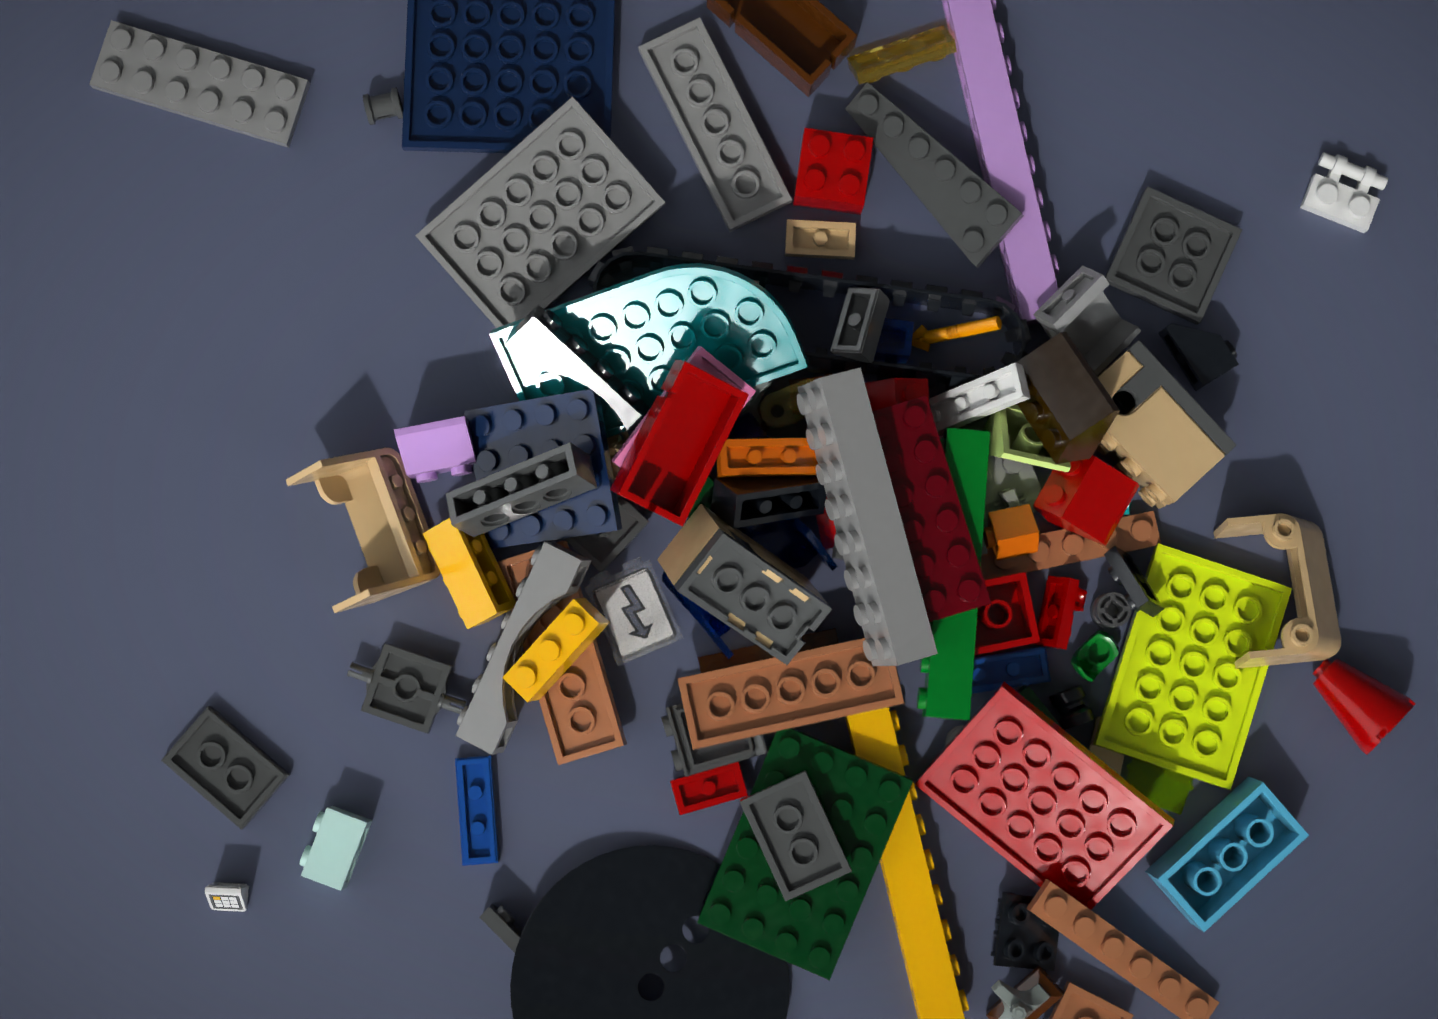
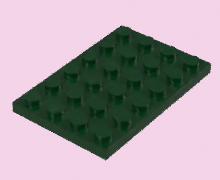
(814, 926)

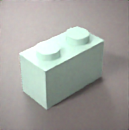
(335, 847)

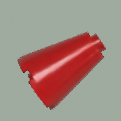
(1360, 702)

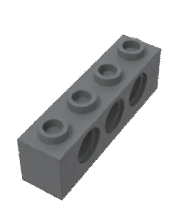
(521, 490)

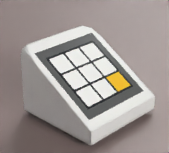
(227, 896)

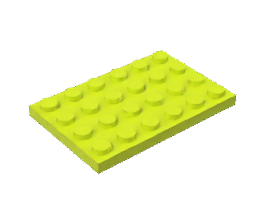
(1176, 678)

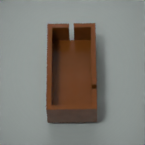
(792, 35)

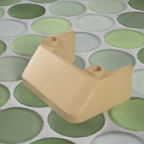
(384, 519)
(1316, 630)

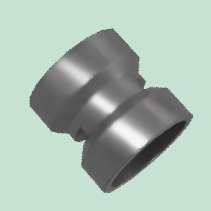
(1104, 612)

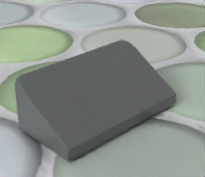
(860, 324)

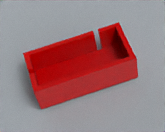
(679, 442)

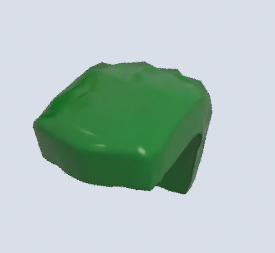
(1094, 655)

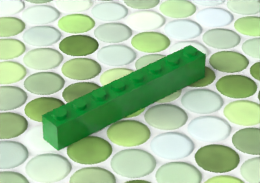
(950, 671)

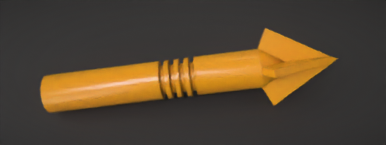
(923, 338)

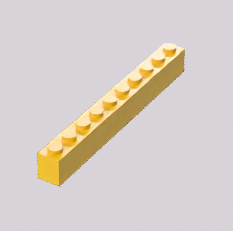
(908, 880)

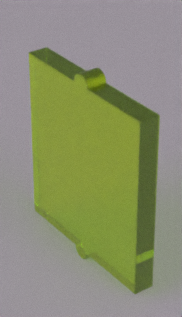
(1160, 785)

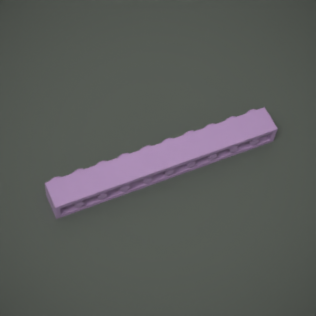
(1002, 151)

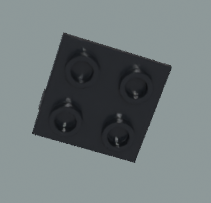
(1022, 936)

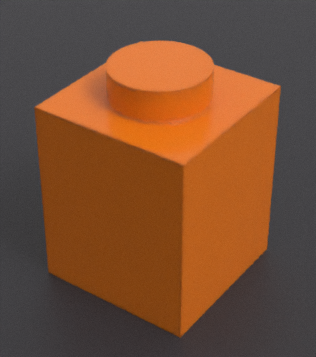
(1012, 532)

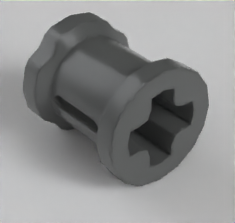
(383, 106)

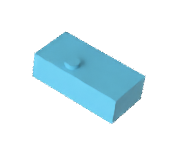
(1227, 853)

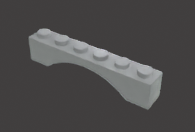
(492, 711)

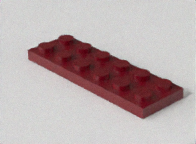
(930, 510)

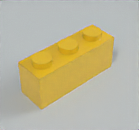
(470, 574)
(556, 649)

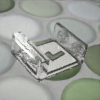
(636, 611)

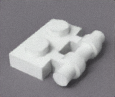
(1340, 202)

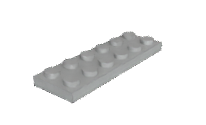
(200, 83)
(714, 124)

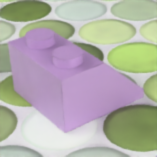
(436, 449)

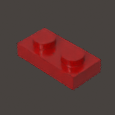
(708, 788)

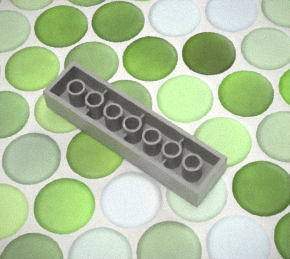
(866, 519)

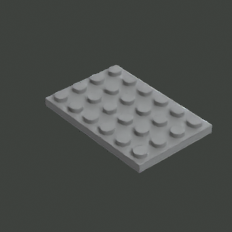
(541, 217)

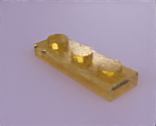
(901, 55)

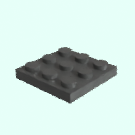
(1172, 255)

